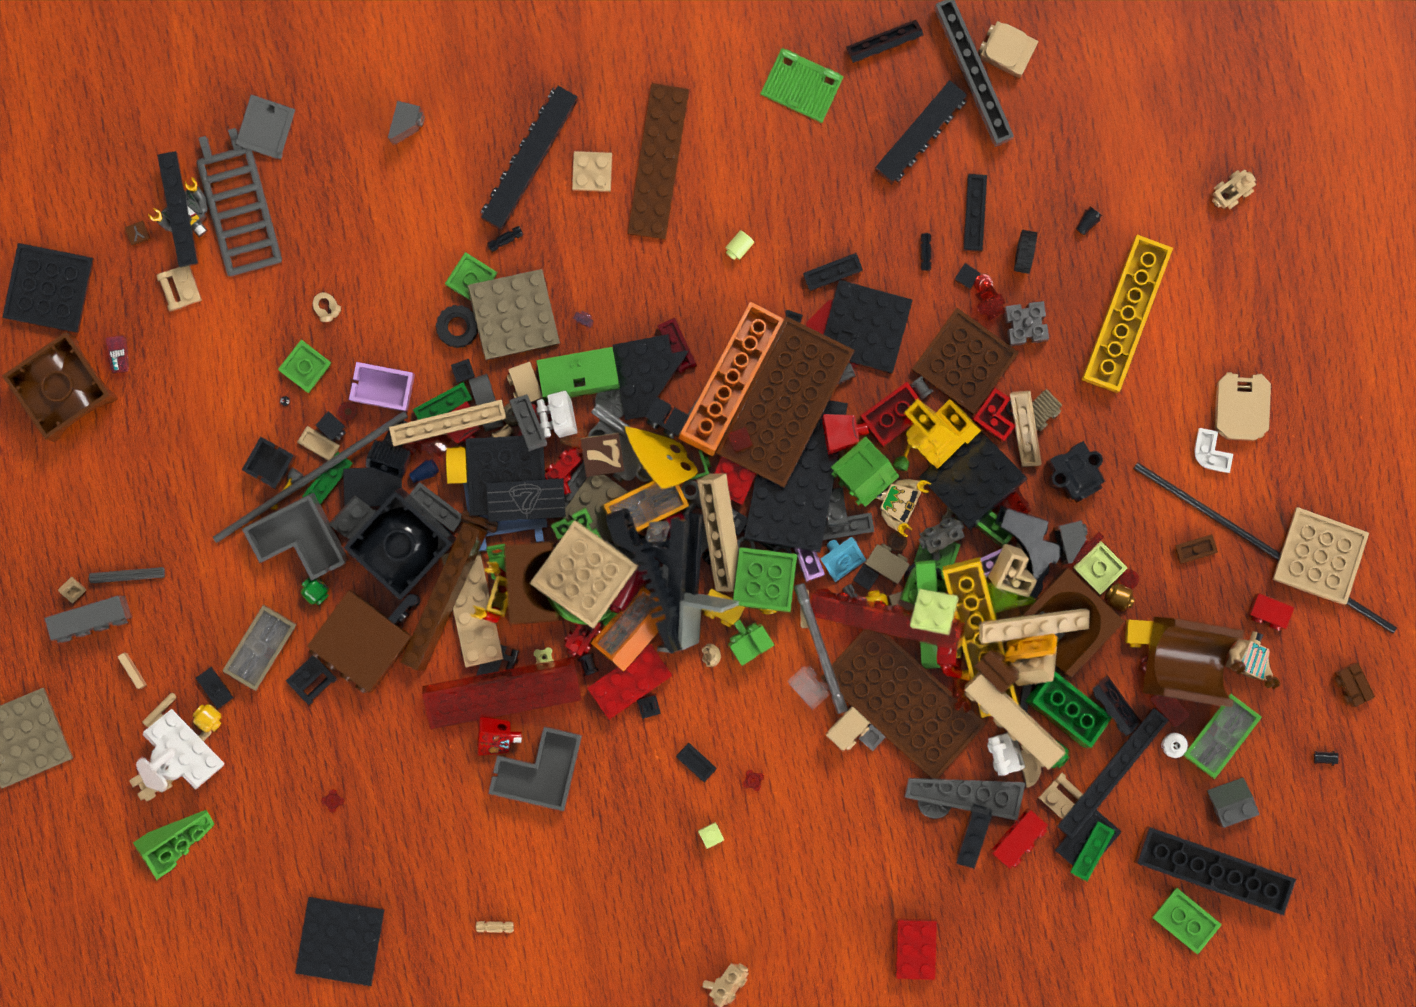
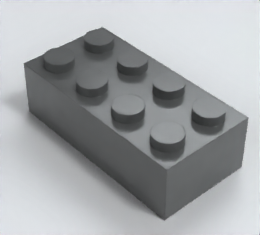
(87, 618)

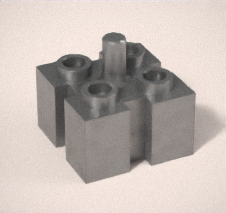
(1026, 323)

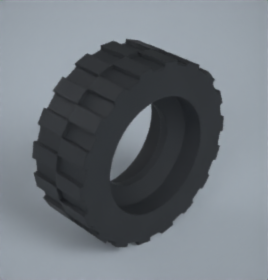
(1025, 251)
(442, 326)

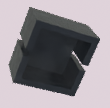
(659, 412)
(269, 463)

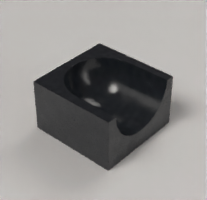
(400, 543)

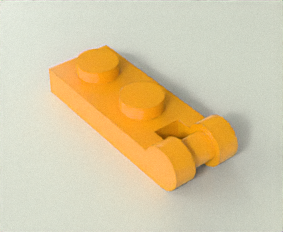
(1030, 647)

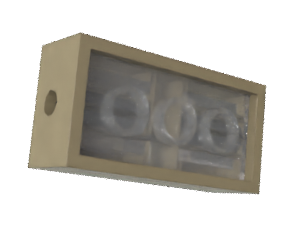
(259, 647)

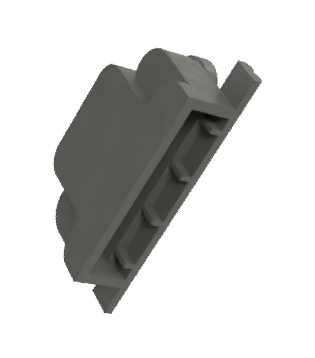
(611, 424)

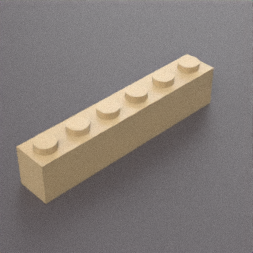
(719, 530)
(1015, 721)

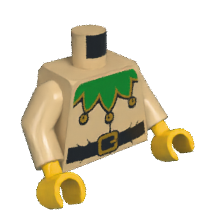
(900, 502)

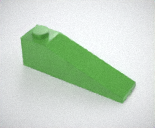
(168, 843)

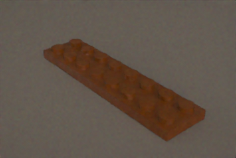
(658, 161)

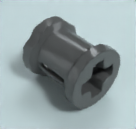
(921, 388)

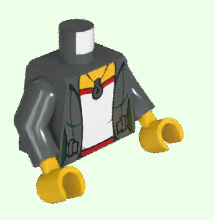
(197, 208)

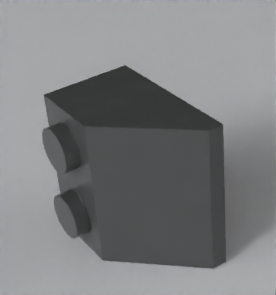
(405, 121)
(1072, 538)
(1233, 802)

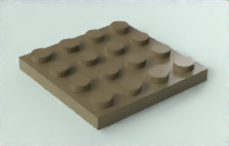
(513, 314)
(30, 738)

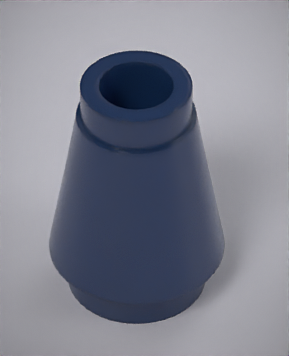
(424, 471)

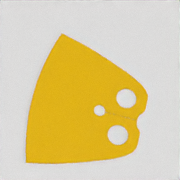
(653, 452)

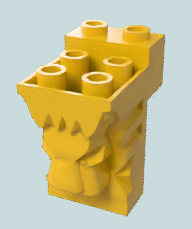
(939, 432)

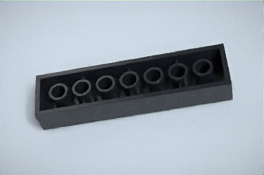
(1215, 870)

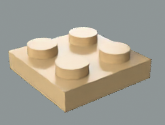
(592, 171)

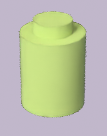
(739, 245)

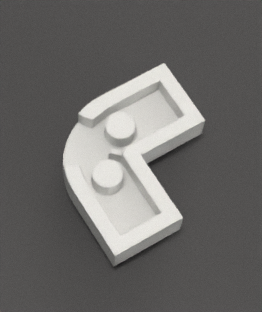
(1206, 453)

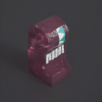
(118, 354)

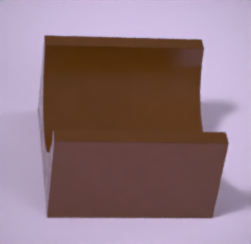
(1189, 660)

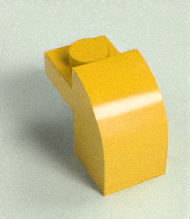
(456, 465)

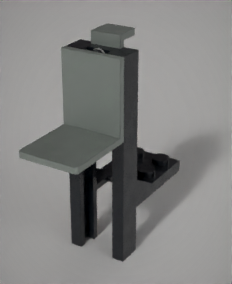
(682, 558)

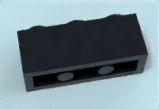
(974, 836)

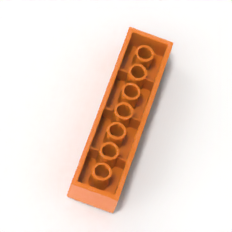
(731, 379)

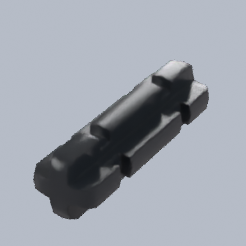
(505, 238)
(926, 251)

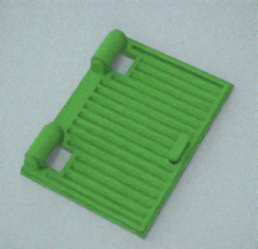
(801, 85)

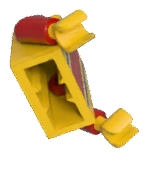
(498, 599)

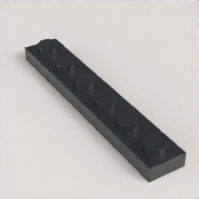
(178, 209)

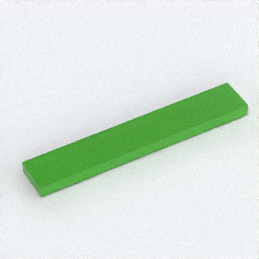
(927, 581)

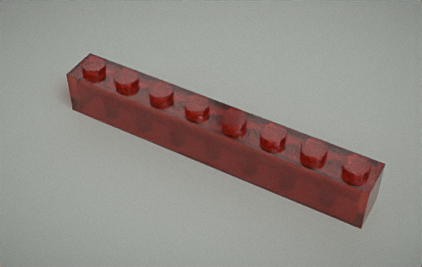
(880, 618)

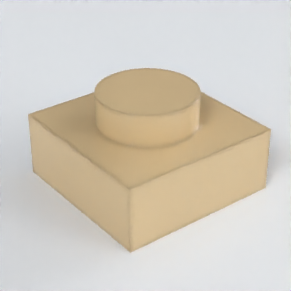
(72, 590)

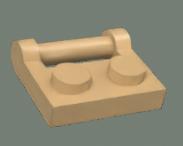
(185, 286)
(1057, 800)

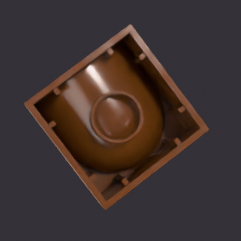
(1071, 593)
(524, 600)

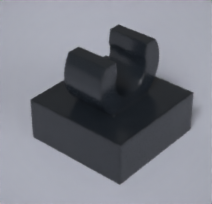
(649, 707)

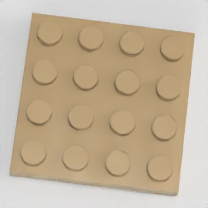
(1320, 556)
(584, 574)

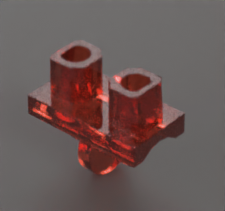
(434, 445)

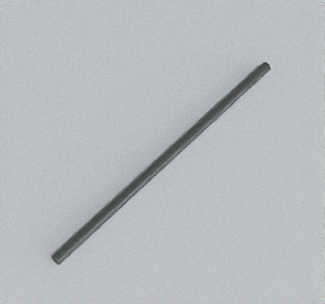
(309, 477)

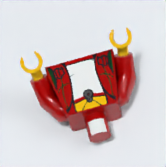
(950, 662)

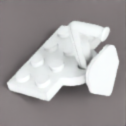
(179, 751)

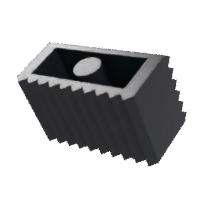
(388, 458)

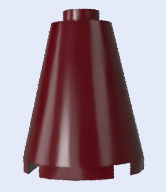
(628, 591)

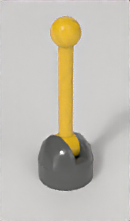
(293, 476)

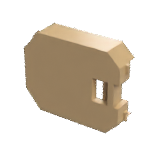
(1242, 413)

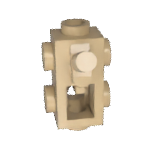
(1239, 185)
(725, 987)

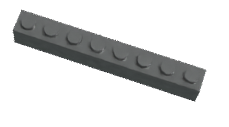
(974, 72)

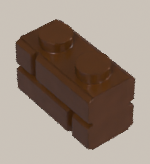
(998, 671)
(1354, 685)

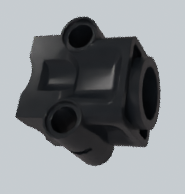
(1078, 475)

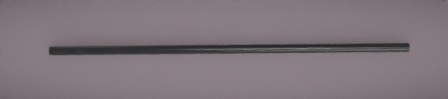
(1248, 537)

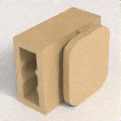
(1008, 48)

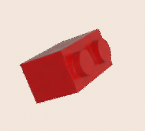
(1270, 611)

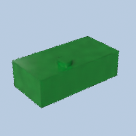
(1069, 710)

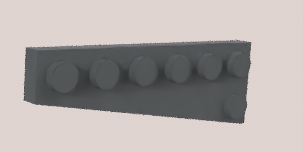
(1000, 796)

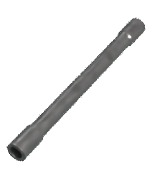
(804, 600)

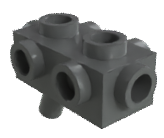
(941, 535)

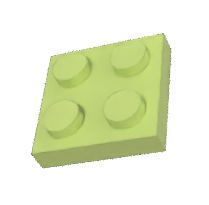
(1100, 568)
(934, 611)

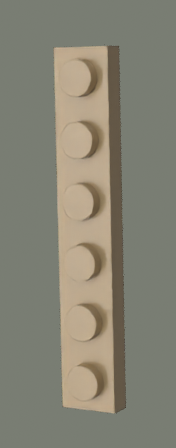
(447, 423)
(1034, 625)

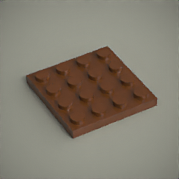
(965, 361)

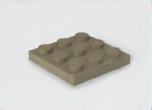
(592, 494)

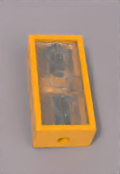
(648, 503)

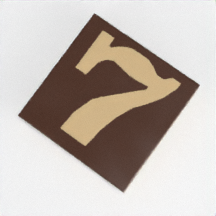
(602, 454)

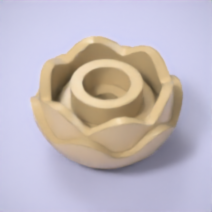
(711, 655)

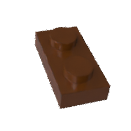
(1196, 549)

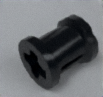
(588, 664)

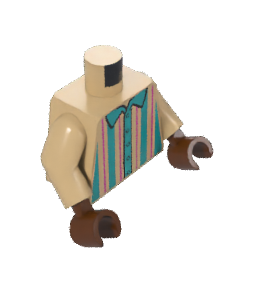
(1252, 660)

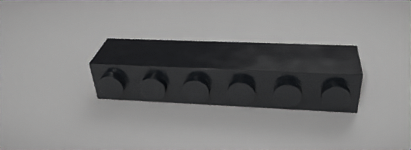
(920, 132)

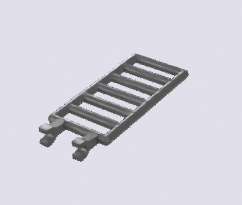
(216, 217)

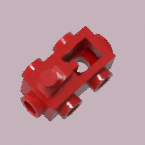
(567, 464)
(579, 640)

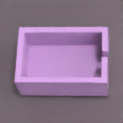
(382, 387)

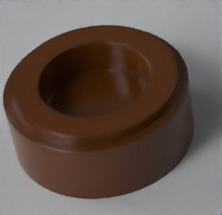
(897, 542)

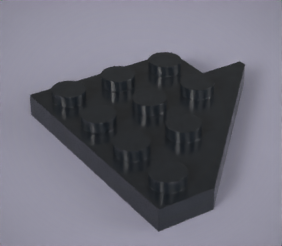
(645, 371)

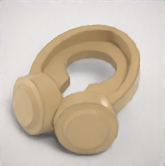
(324, 316)

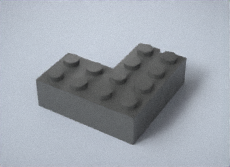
(301, 526)
(547, 779)

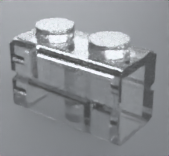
(808, 687)

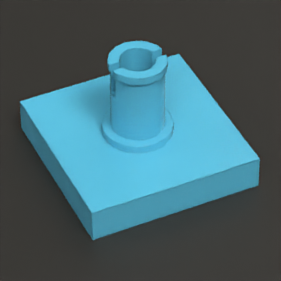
(842, 558)

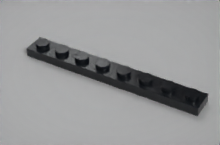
(1112, 773)

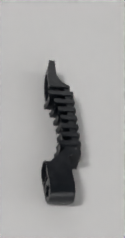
(625, 535)

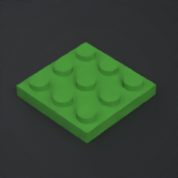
(765, 579)

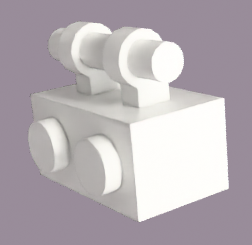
(561, 412)
(1006, 754)

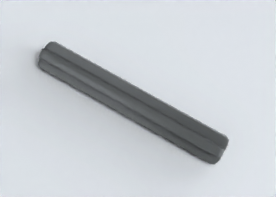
(126, 575)

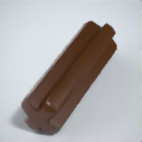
(479, 521)

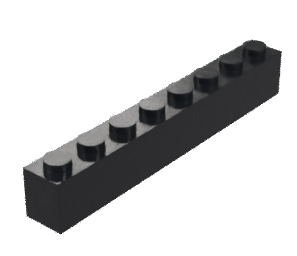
(529, 158)

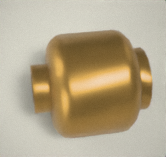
(1120, 597)

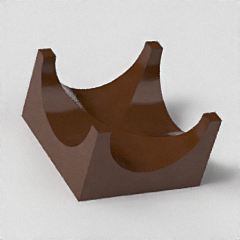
(58, 386)

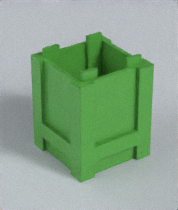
(864, 472)

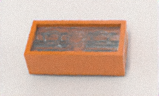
(629, 631)

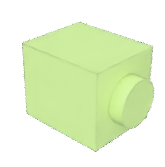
(711, 835)

